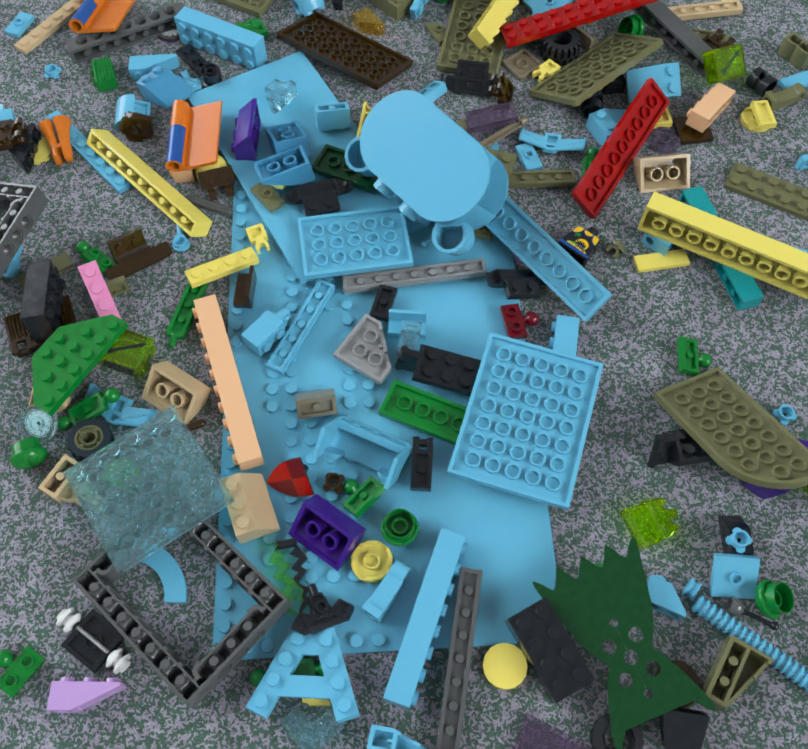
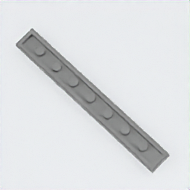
(414, 275)

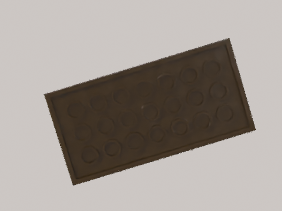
(345, 50)

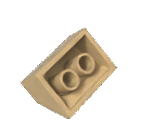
(662, 172)
(172, 386)
(252, 507)

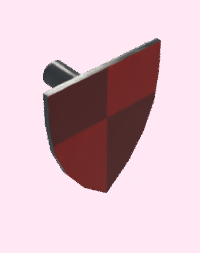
(291, 478)

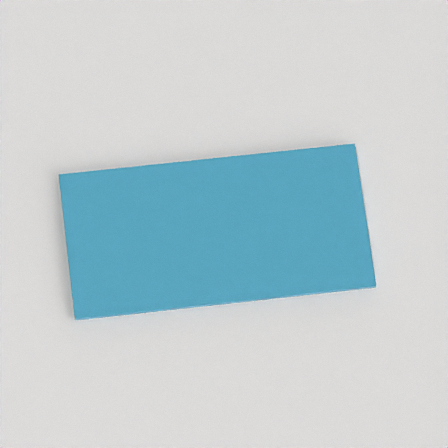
(310, 91)

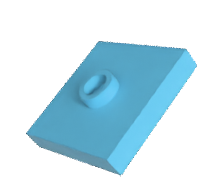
(734, 575)

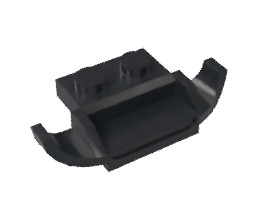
(469, 78)
(319, 196)
(516, 283)

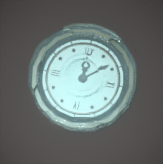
(36, 423)

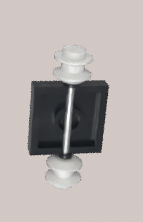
(93, 641)

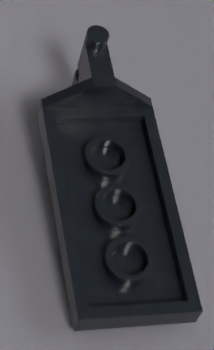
(439, 368)
(677, 449)

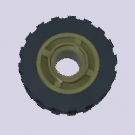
(84, 432)

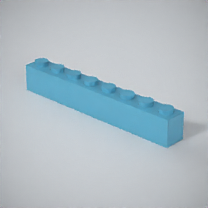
(424, 620)

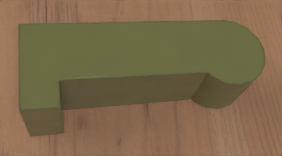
(786, 96)

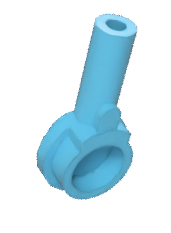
(180, 242)

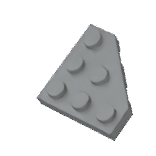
(366, 350)

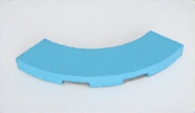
(171, 576)

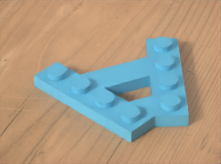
(281, 682)

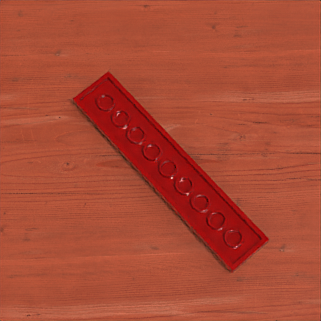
(564, 18)
(620, 149)

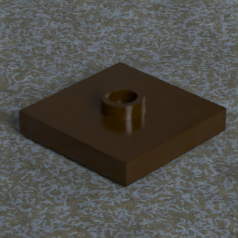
(688, 134)

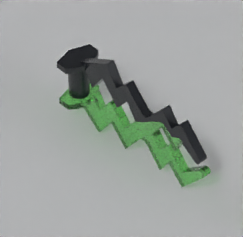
(276, 559)

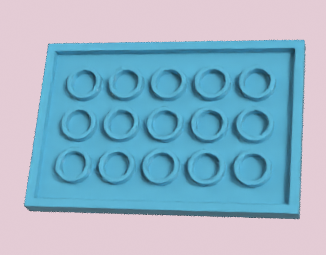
(354, 242)

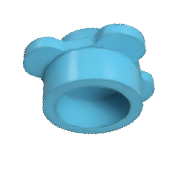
(52, 71)
(786, 409)
(739, 534)

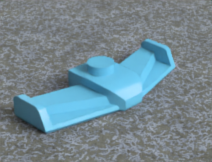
(552, 142)
(122, 411)

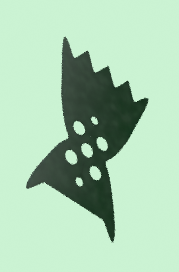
(621, 593)

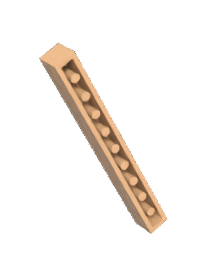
(228, 384)

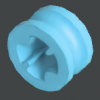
(691, 588)

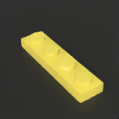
(221, 267)

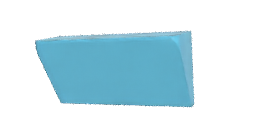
(434, 90)

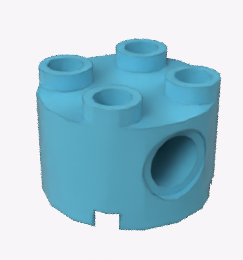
(305, 7)

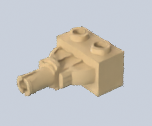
(56, 484)

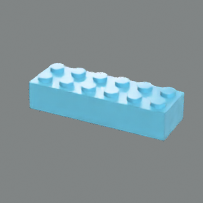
(221, 38)

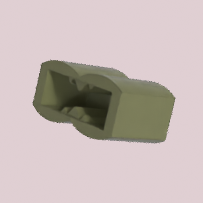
(795, 50)

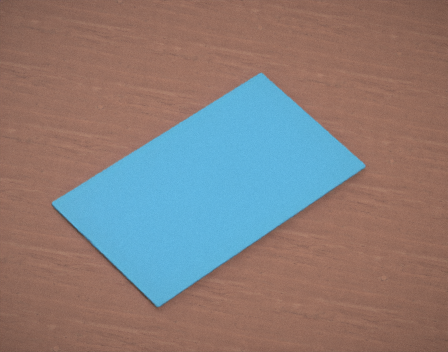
(503, 531)

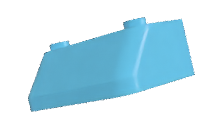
(364, 445)

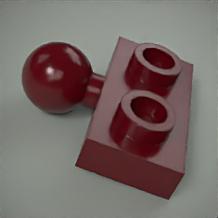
(515, 323)

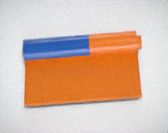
(99, 15)
(193, 136)

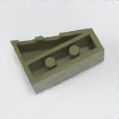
(733, 671)

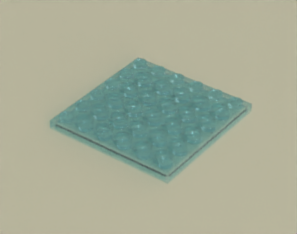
(147, 489)

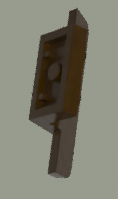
(134, 254)

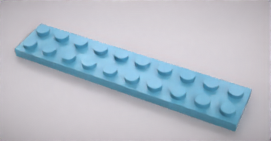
(549, 260)

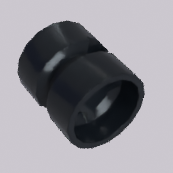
(210, 74)
(761, 81)
(592, 104)

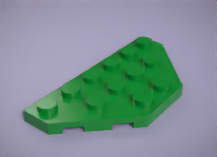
(70, 357)

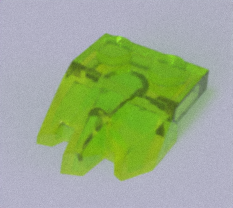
(650, 522)

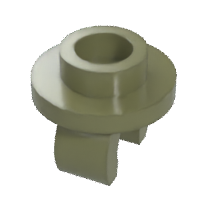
(618, 246)

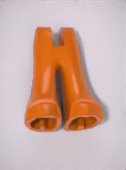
(62, 126)

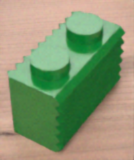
(104, 74)

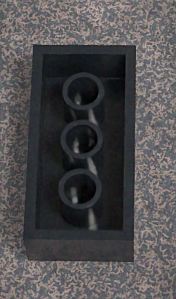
(42, 299)
(549, 650)

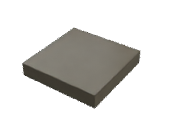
(521, 64)

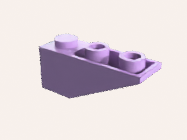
(75, 696)

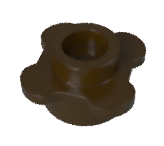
(333, 477)

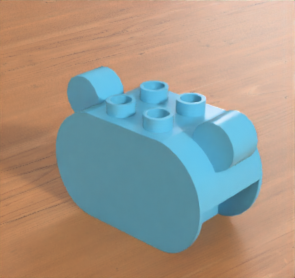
(430, 168)

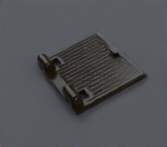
(18, 332)

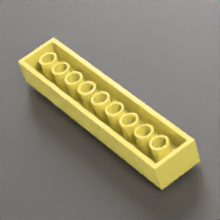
(726, 243)

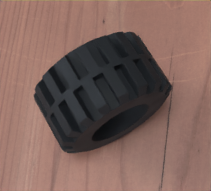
(561, 47)

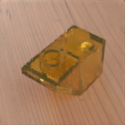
(368, 22)

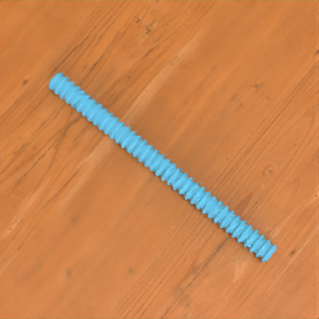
(731, 627)

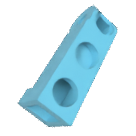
(386, 591)

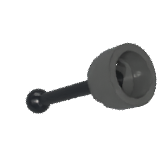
(736, 608)

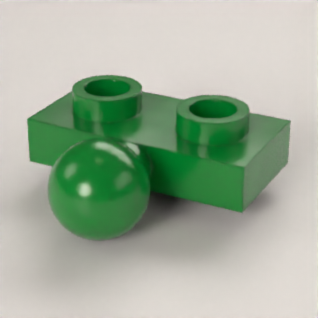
(688, 357)
(361, 497)
(18, 670)

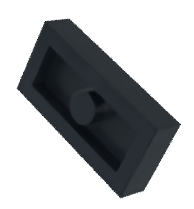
(383, 302)

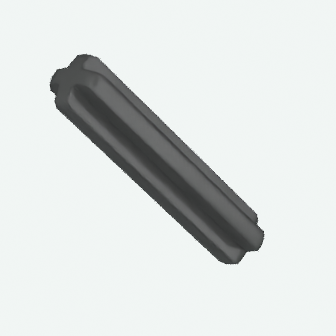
(210, 205)

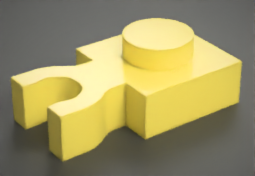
(545, 70)
(258, 237)

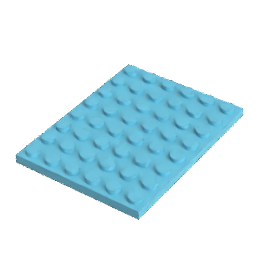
(527, 421)

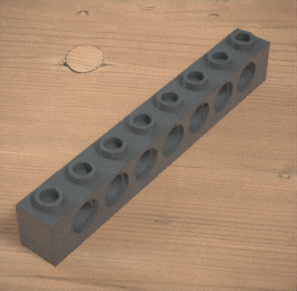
(128, 33)

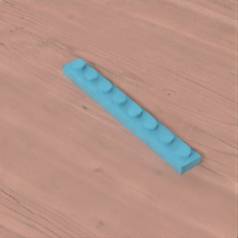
(78, 143)

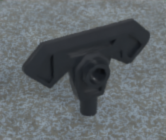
(321, 613)

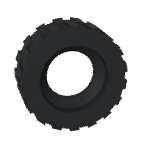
(603, 724)

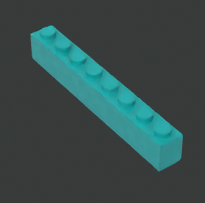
(739, 285)

